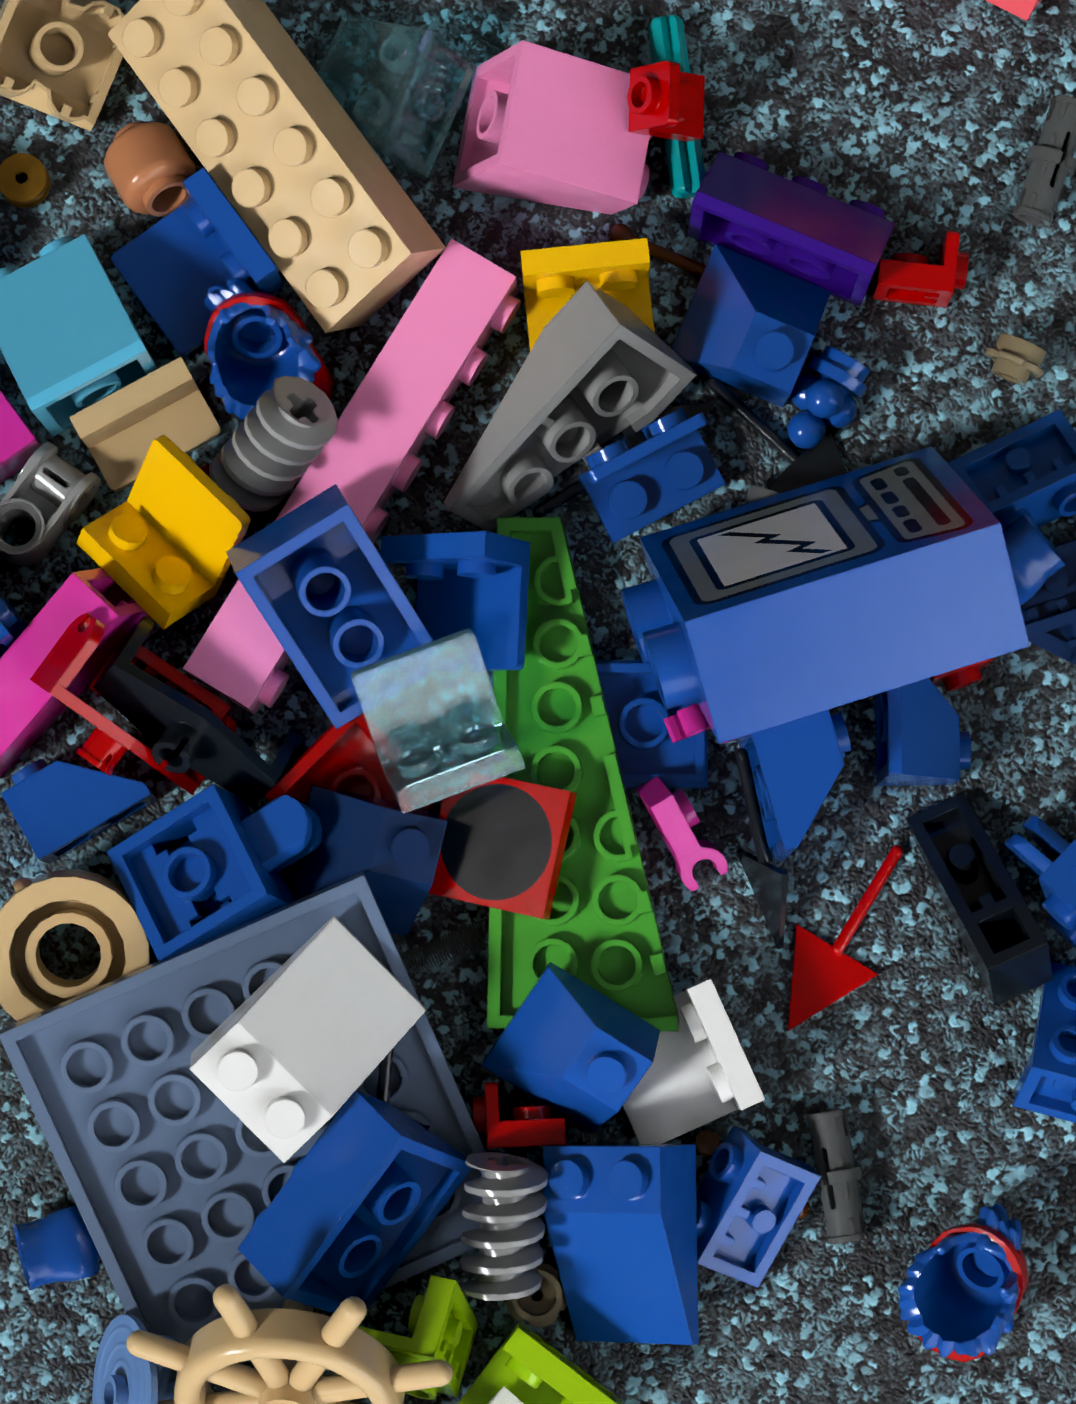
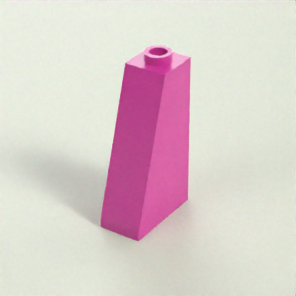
(25, 706)

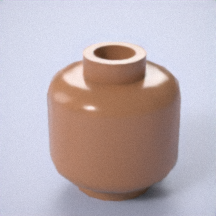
(149, 168)

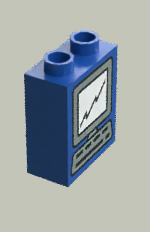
(825, 595)

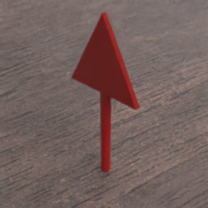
(822, 970)

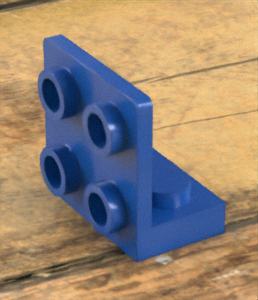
(188, 254)
(651, 478)
(469, 584)
(1050, 1072)

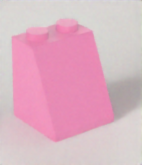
(551, 132)

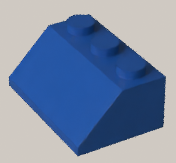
(794, 774)
(354, 1206)

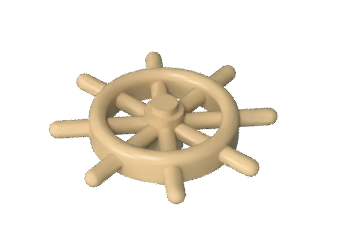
(290, 1355)

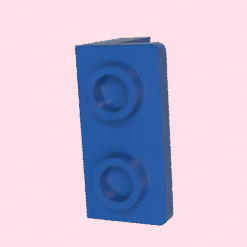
(1025, 472)
(748, 1206)

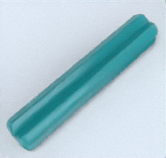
(683, 158)

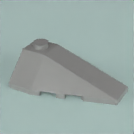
(576, 390)

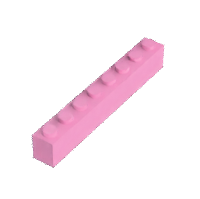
(373, 447)

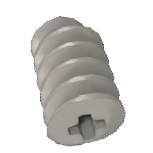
(275, 444)
(507, 1227)

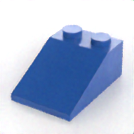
(327, 598)
(625, 1239)

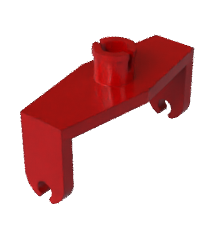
(107, 741)

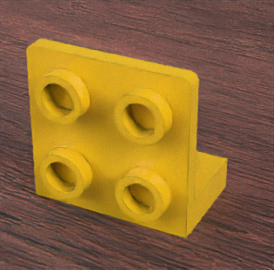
(559, 272)
(168, 535)

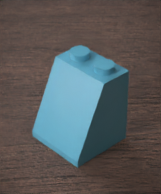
(67, 332)

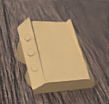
(59, 56)

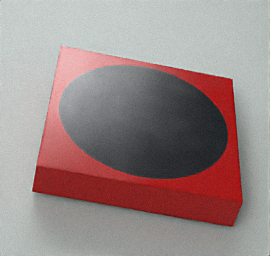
(504, 846)

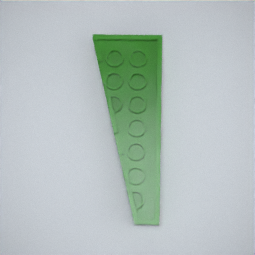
(558, 716)

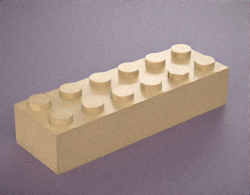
(280, 152)

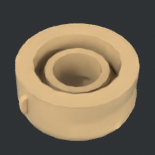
(63, 899)

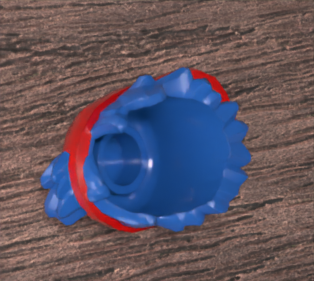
(253, 342)
(967, 1286)

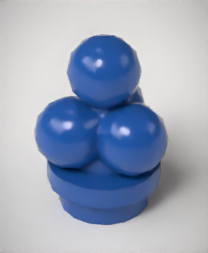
(826, 397)

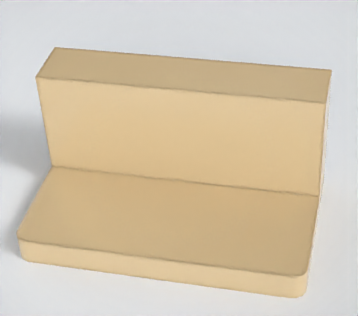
(127, 421)

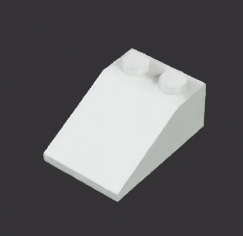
(306, 1039)

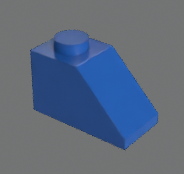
(70, 804)

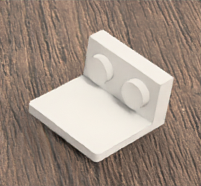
(694, 1072)

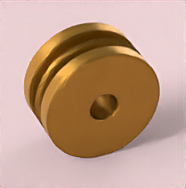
(33, 190)

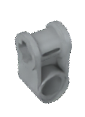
(45, 503)

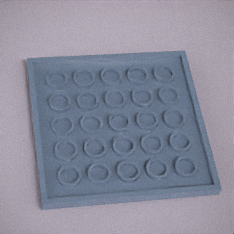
(160, 1159)

